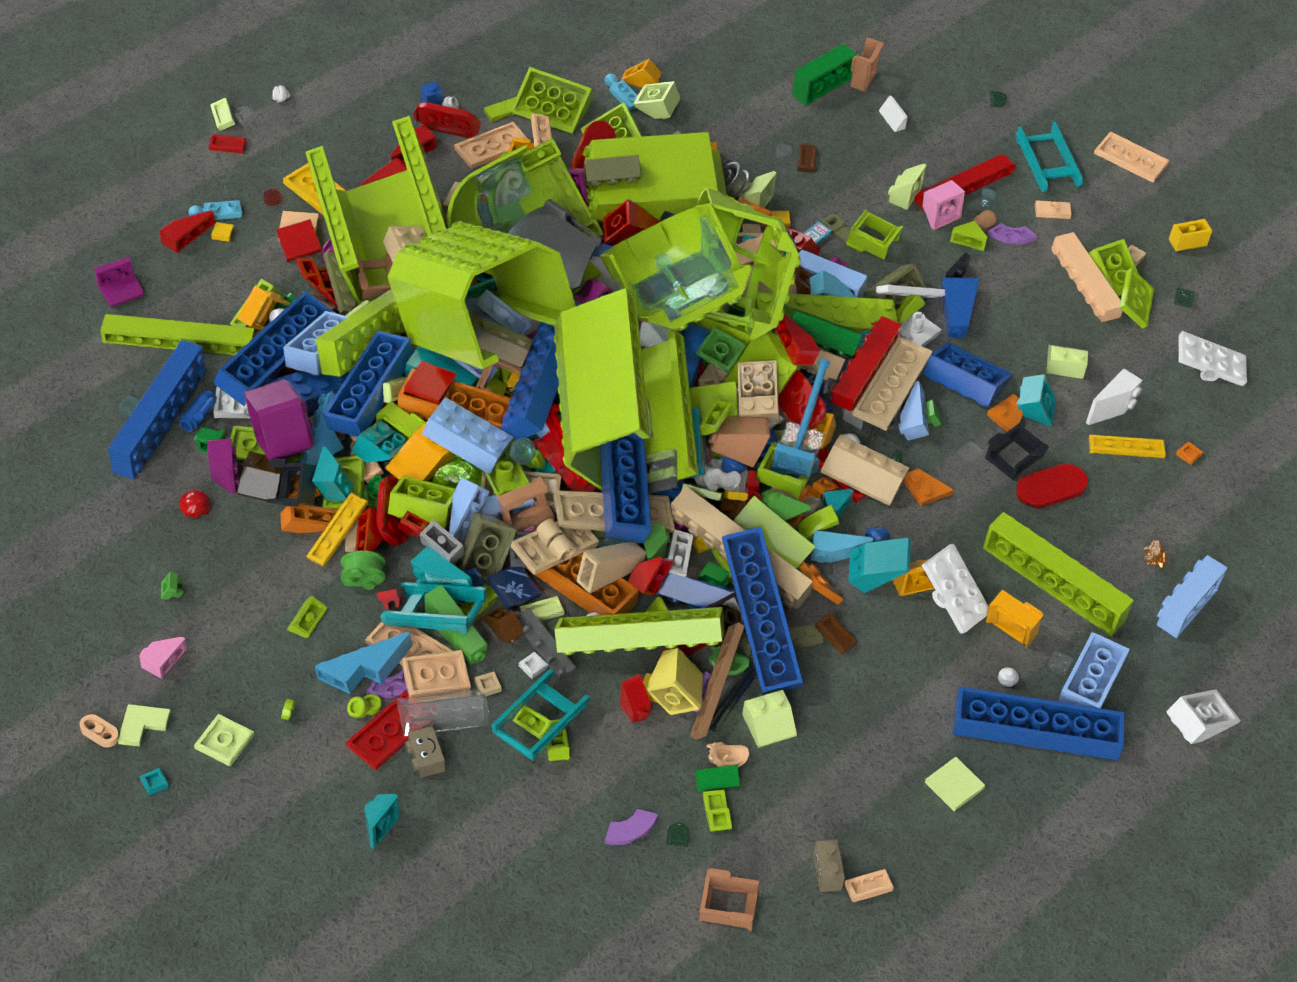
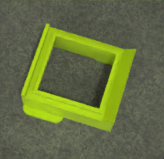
(862, 241)
(400, 420)
(779, 481)

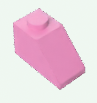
(162, 655)

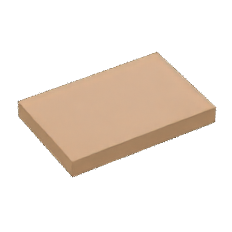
(435, 673)

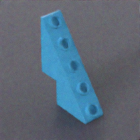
(321, 434)
(371, 662)

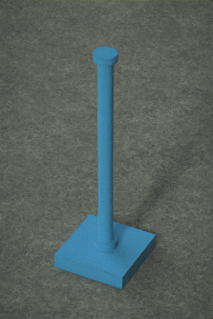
(794, 459)

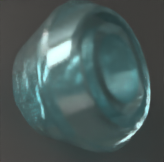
(522, 451)

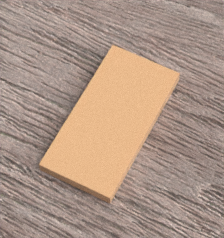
(489, 145)
(1131, 157)
(422, 642)

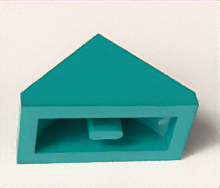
(838, 499)

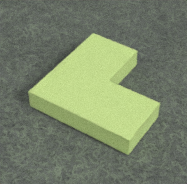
(140, 718)

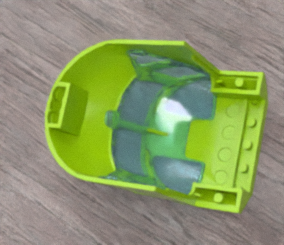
(515, 186)
(679, 268)

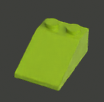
(1113, 263)

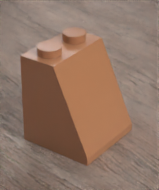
(741, 438)

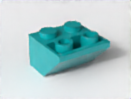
(378, 443)

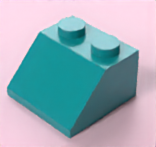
(1037, 400)
(331, 478)

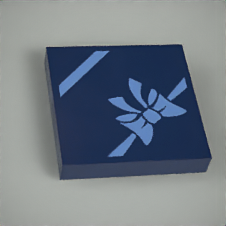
(514, 587)

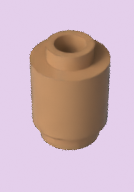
(985, 220)

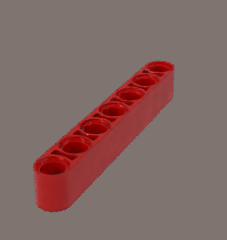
(977, 176)

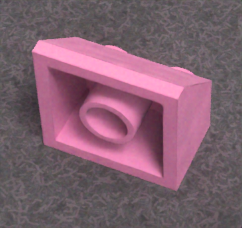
(943, 204)

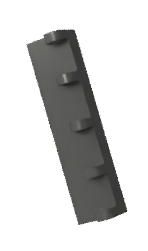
(545, 644)

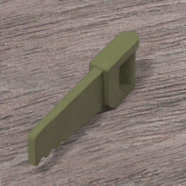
(838, 228)

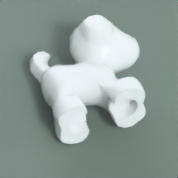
(717, 479)

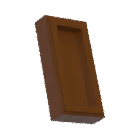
(806, 158)
(836, 633)

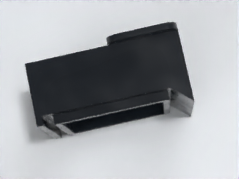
(1025, 440)
(306, 488)

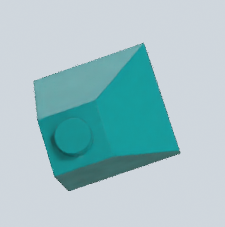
(381, 816)

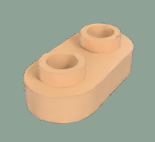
(100, 732)

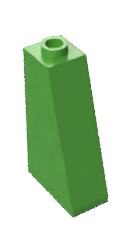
(472, 644)

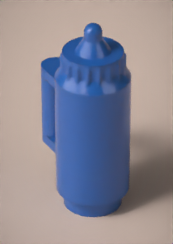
(198, 410)

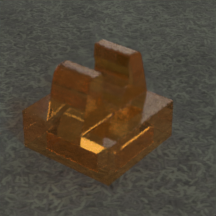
(1155, 554)

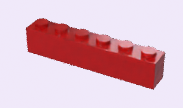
(866, 363)

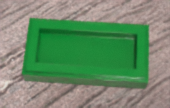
(717, 777)

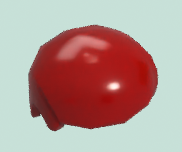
(195, 503)

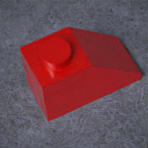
(650, 575)
(635, 699)

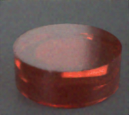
(272, 197)

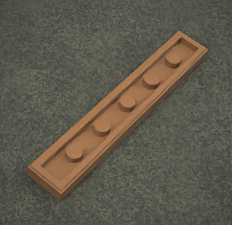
(717, 681)

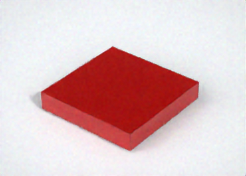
(298, 240)
(430, 382)

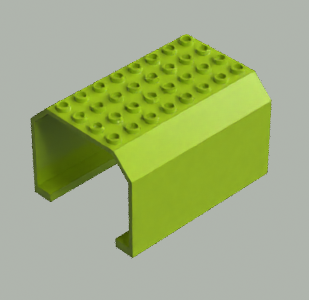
(362, 215)
(437, 273)
(610, 379)

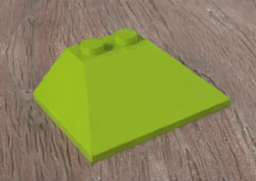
(767, 348)

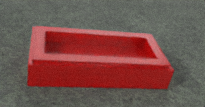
(227, 143)

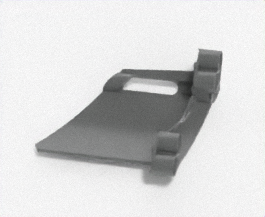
(555, 229)

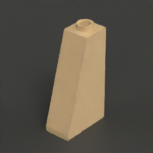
(608, 564)

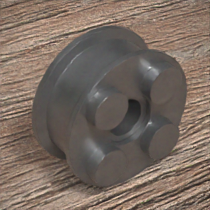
(735, 179)

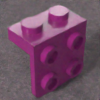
(118, 282)

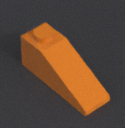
(306, 518)

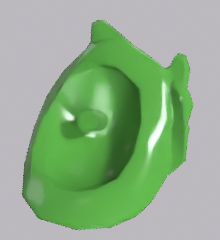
(738, 663)

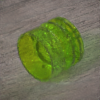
(455, 470)

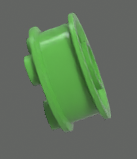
(362, 569)

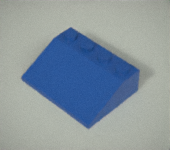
(966, 374)

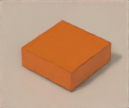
(1189, 453)
(824, 485)

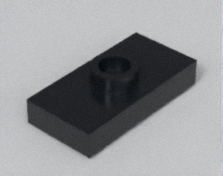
(959, 267)

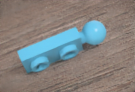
(621, 90)
(221, 210)

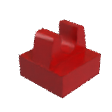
(391, 595)

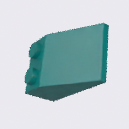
(878, 563)
(434, 569)

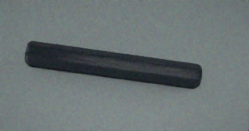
(732, 699)

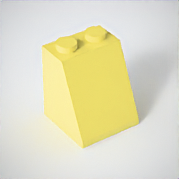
(676, 683)

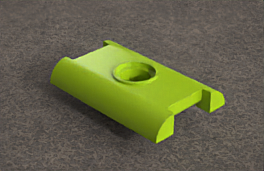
(506, 476)

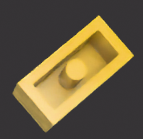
(1190, 235)

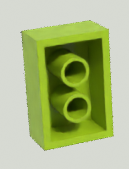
(423, 499)

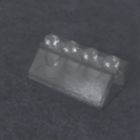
(444, 711)

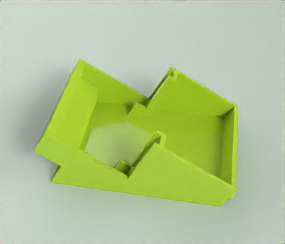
(671, 171)

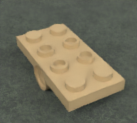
(552, 545)

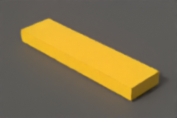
(1127, 446)
(337, 529)

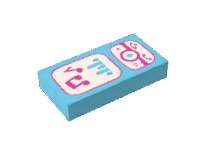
(818, 232)

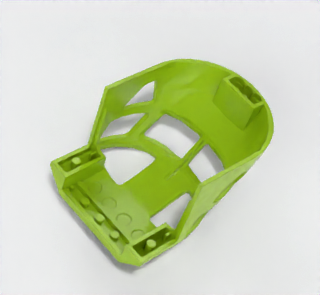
(769, 264)

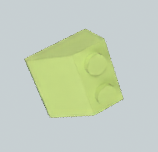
(658, 99)
(907, 186)
(760, 190)
(1067, 361)
(769, 718)

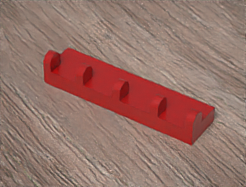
(552, 453)

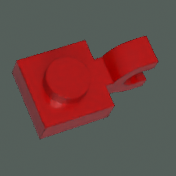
(751, 486)

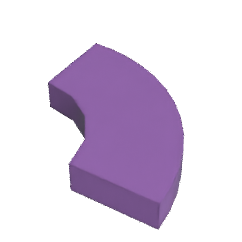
(1012, 235)
(390, 688)
(631, 829)

